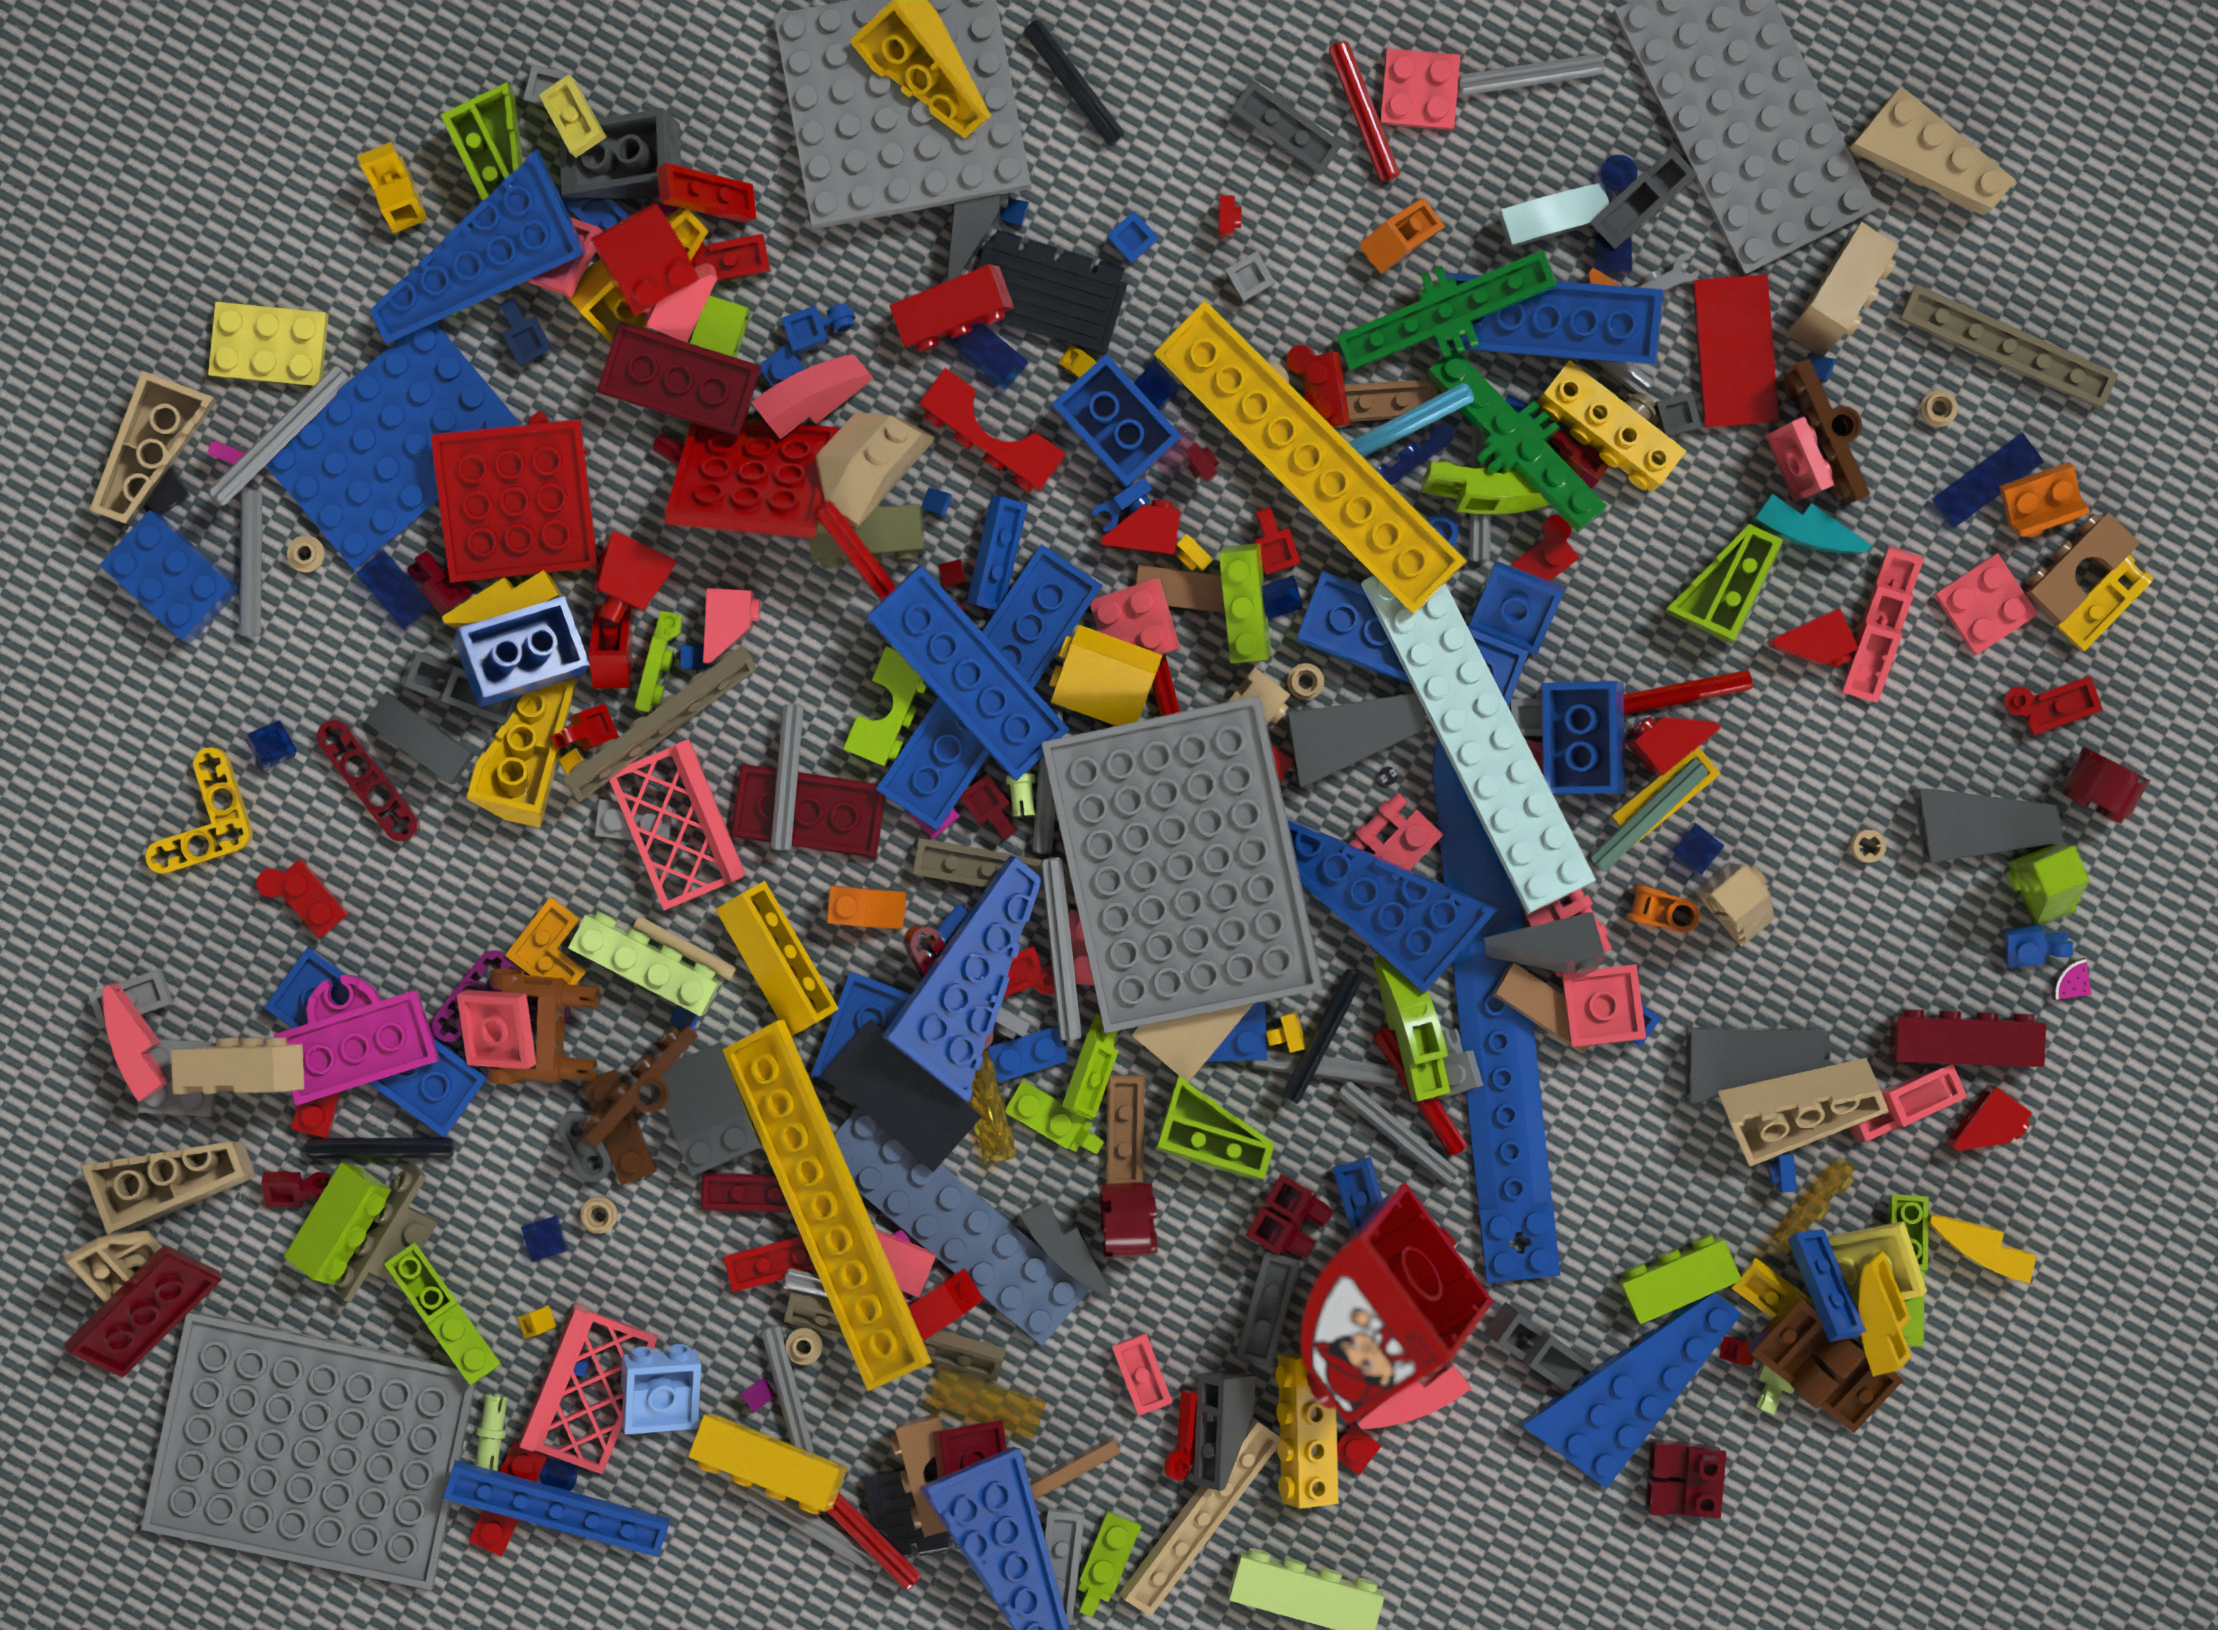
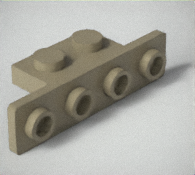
(389, 1234)

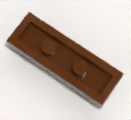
(626, 1141)

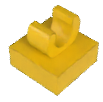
(1290, 1032)

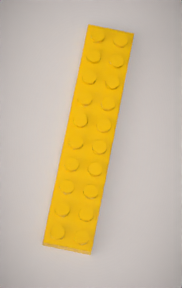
(1310, 457)
(826, 1205)

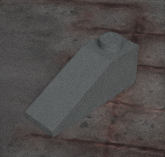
(971, 227)
(1556, 945)
(1222, 1422)

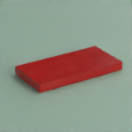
(1735, 351)

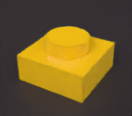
(1192, 554)

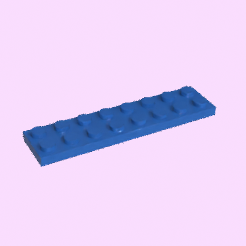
(1029, 634)

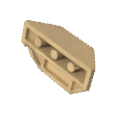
(868, 461)
(112, 1260)

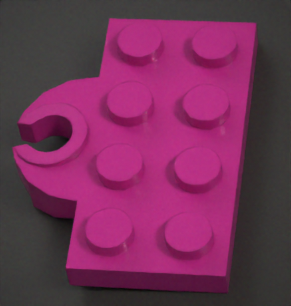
(359, 1039)

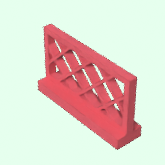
(707, 813)
(555, 1383)

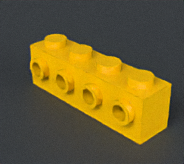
(1610, 427)
(777, 958)
(1306, 1439)
(768, 1463)

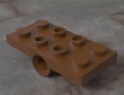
(1805, 388)
(625, 1096)
(1821, 1371)

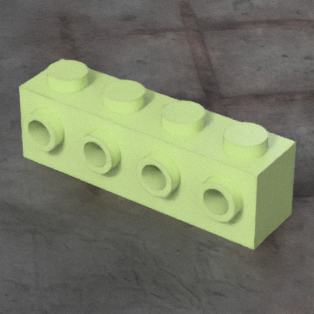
(645, 964)
(1304, 1593)

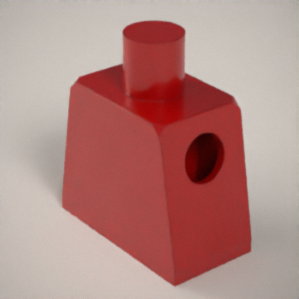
(628, 575)

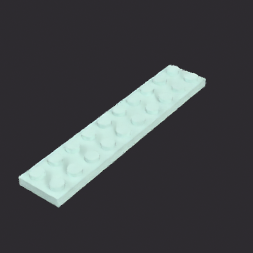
(1484, 745)

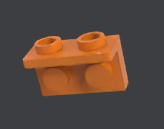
(2043, 500)

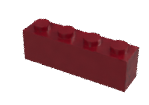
(1967, 1040)

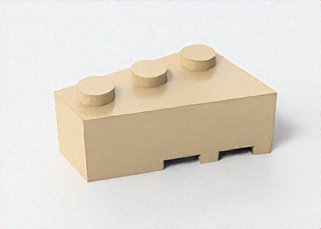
(1738, 900)

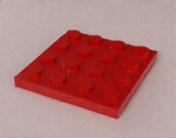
(749, 480)
(514, 500)

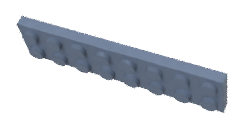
(960, 1228)

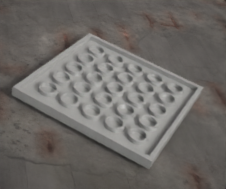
(870, 145)

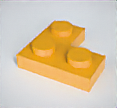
(539, 944)

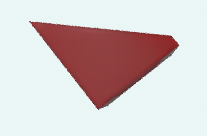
(952, 573)
(1736, 1351)

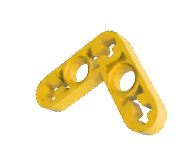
(220, 819)

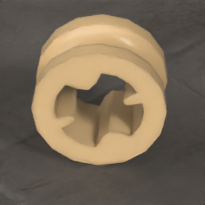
(1868, 857)

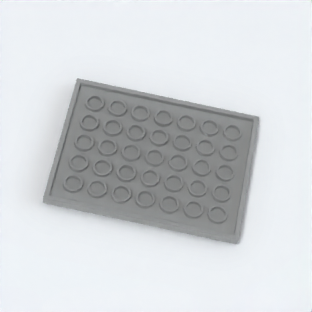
(1182, 864)
(308, 1450)

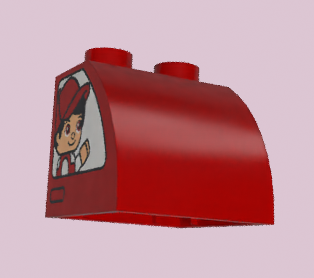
(1388, 1309)

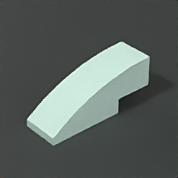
(1552, 214)

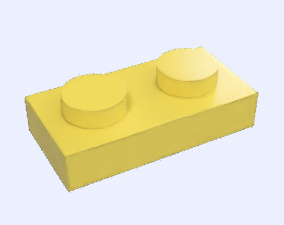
(572, 116)

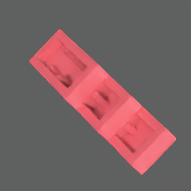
(1882, 624)

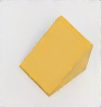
(1076, 361)
(571, 759)
(536, 1322)

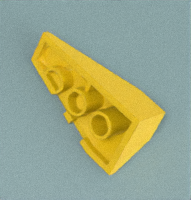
(521, 762)

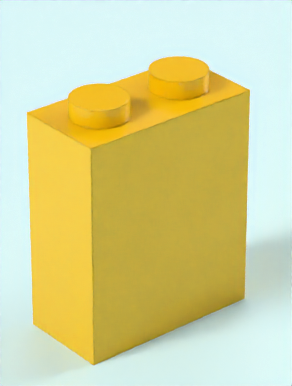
(1104, 677)

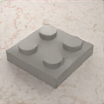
(176, 1104)

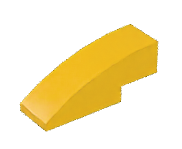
(503, 599)
(1984, 1247)
(1883, 1317)

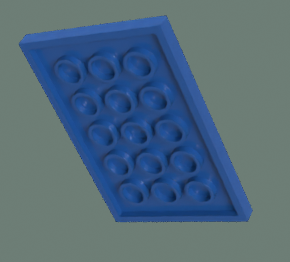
(368, 454)

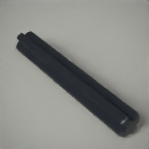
(1074, 82)
(1322, 1036)
(379, 1148)

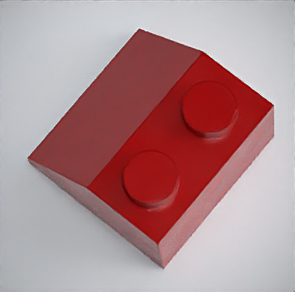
(644, 259)
(1667, 741)

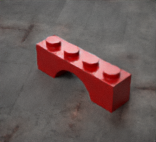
(1030, 459)

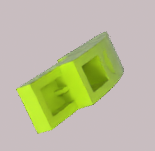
(1480, 491)
(1416, 1030)
(1915, 1214)
(442, 1314)

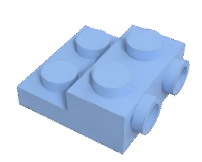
(660, 1389)

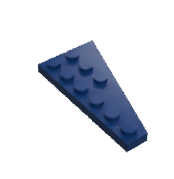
(498, 245)
(1395, 910)
(962, 992)
(1624, 1398)
(1001, 1536)

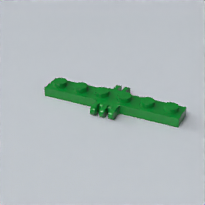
(1447, 311)
(1519, 443)

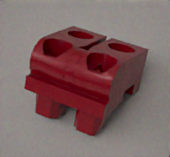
(1281, 1223)
(1703, 1484)

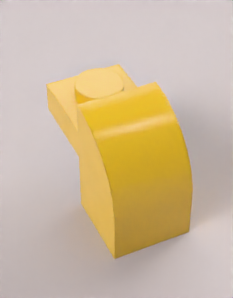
(393, 187)

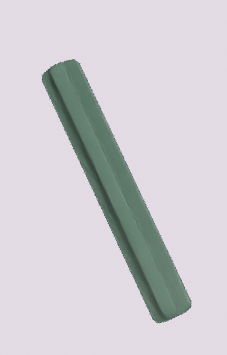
(1649, 815)

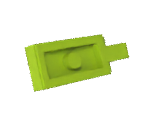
(658, 660)
(1091, 1071)
(1050, 1119)
(1107, 1560)

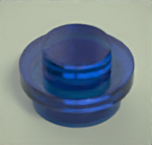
(1618, 173)
(559, 1474)

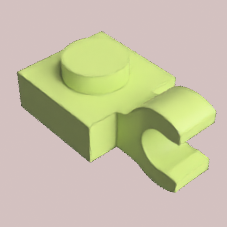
(1771, 1393)

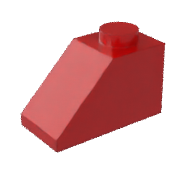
(1147, 530)
(1819, 640)
(611, 651)
(1990, 1121)
(944, 1303)

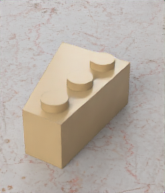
(1844, 290)
(238, 1067)

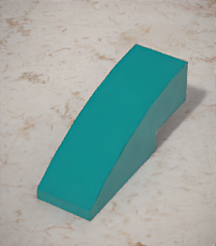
(1808, 528)

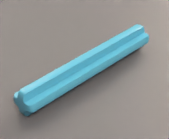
(1413, 420)

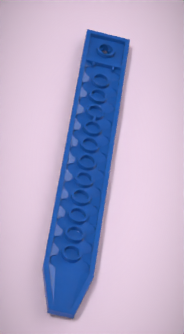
(1507, 1110)

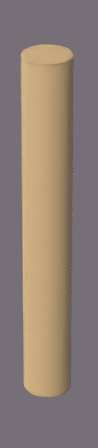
(684, 947)

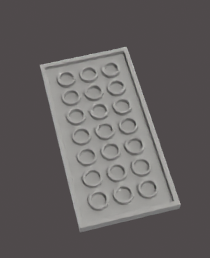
(1747, 122)

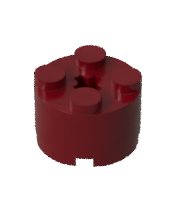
(2104, 783)
(1128, 1219)

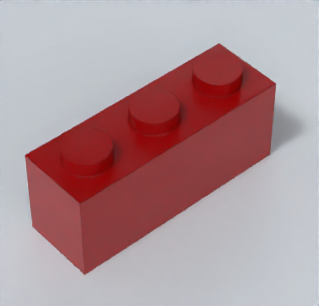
(952, 308)

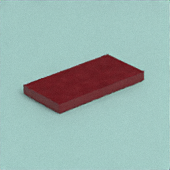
(679, 379)
(827, 815)
(143, 1311)

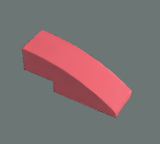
(811, 393)
(131, 1044)
(1913, 1101)
(1418, 1399)

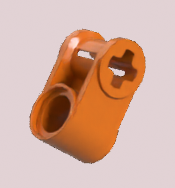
(1660, 909)

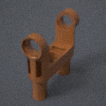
(553, 997)

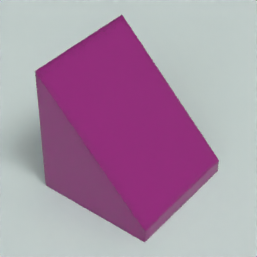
(758, 1394)

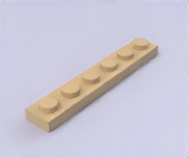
(1197, 1523)

